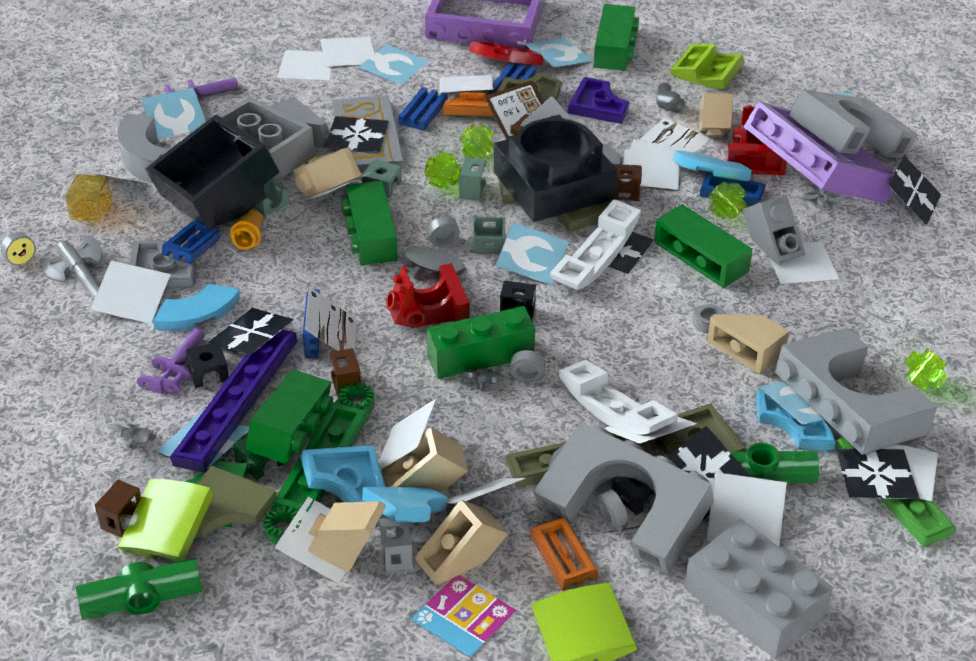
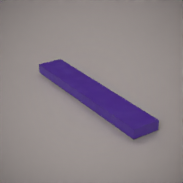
(232, 403)

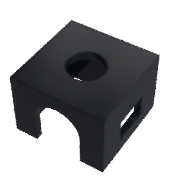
(509, 300)
(204, 360)
(635, 494)

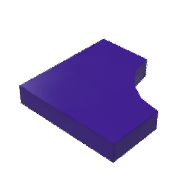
(597, 101)

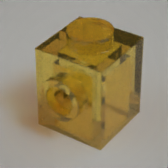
(88, 198)

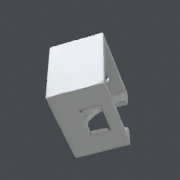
(396, 548)

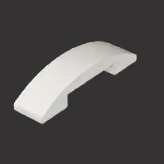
(600, 248)
(609, 405)

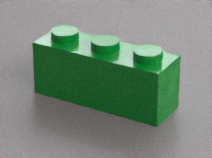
(616, 37)
(370, 222)
(703, 245)
(479, 341)
(289, 416)

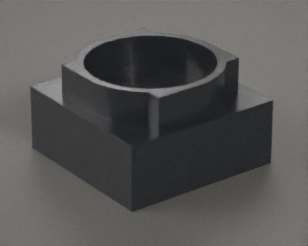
(554, 168)
(214, 173)

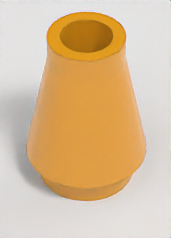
(247, 231)

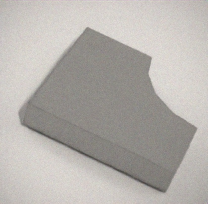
(149, 256)

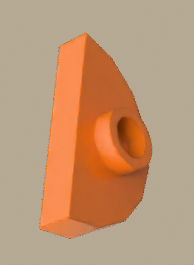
(468, 104)

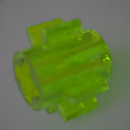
(476, 141)
(442, 170)
(727, 200)
(926, 370)

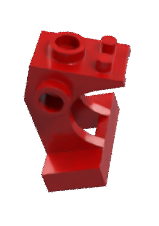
(747, 145)
(428, 306)

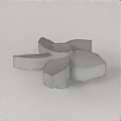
(822, 195)
(132, 433)

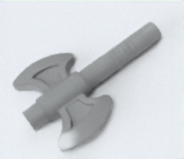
(75, 261)

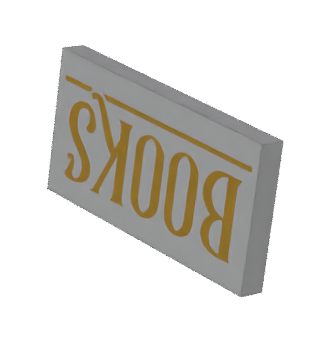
(372, 108)

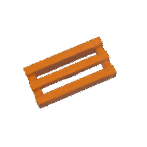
(575, 576)

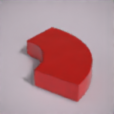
(506, 53)

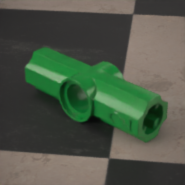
(768, 463)
(138, 588)

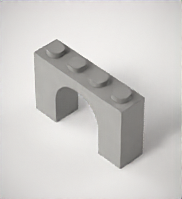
(849, 121)
(864, 420)
(595, 457)

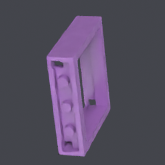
(472, 29)
(850, 174)

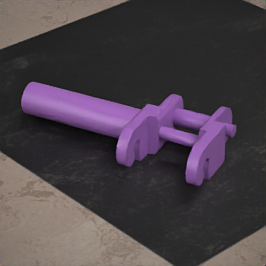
(210, 88)
(172, 367)

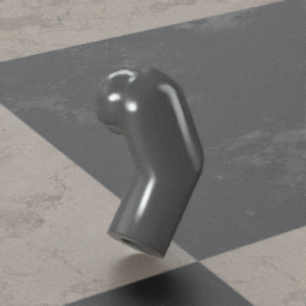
(669, 100)

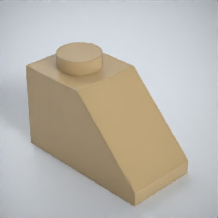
(715, 114)
(326, 172)
(748, 339)
(433, 464)
(344, 532)
(460, 542)

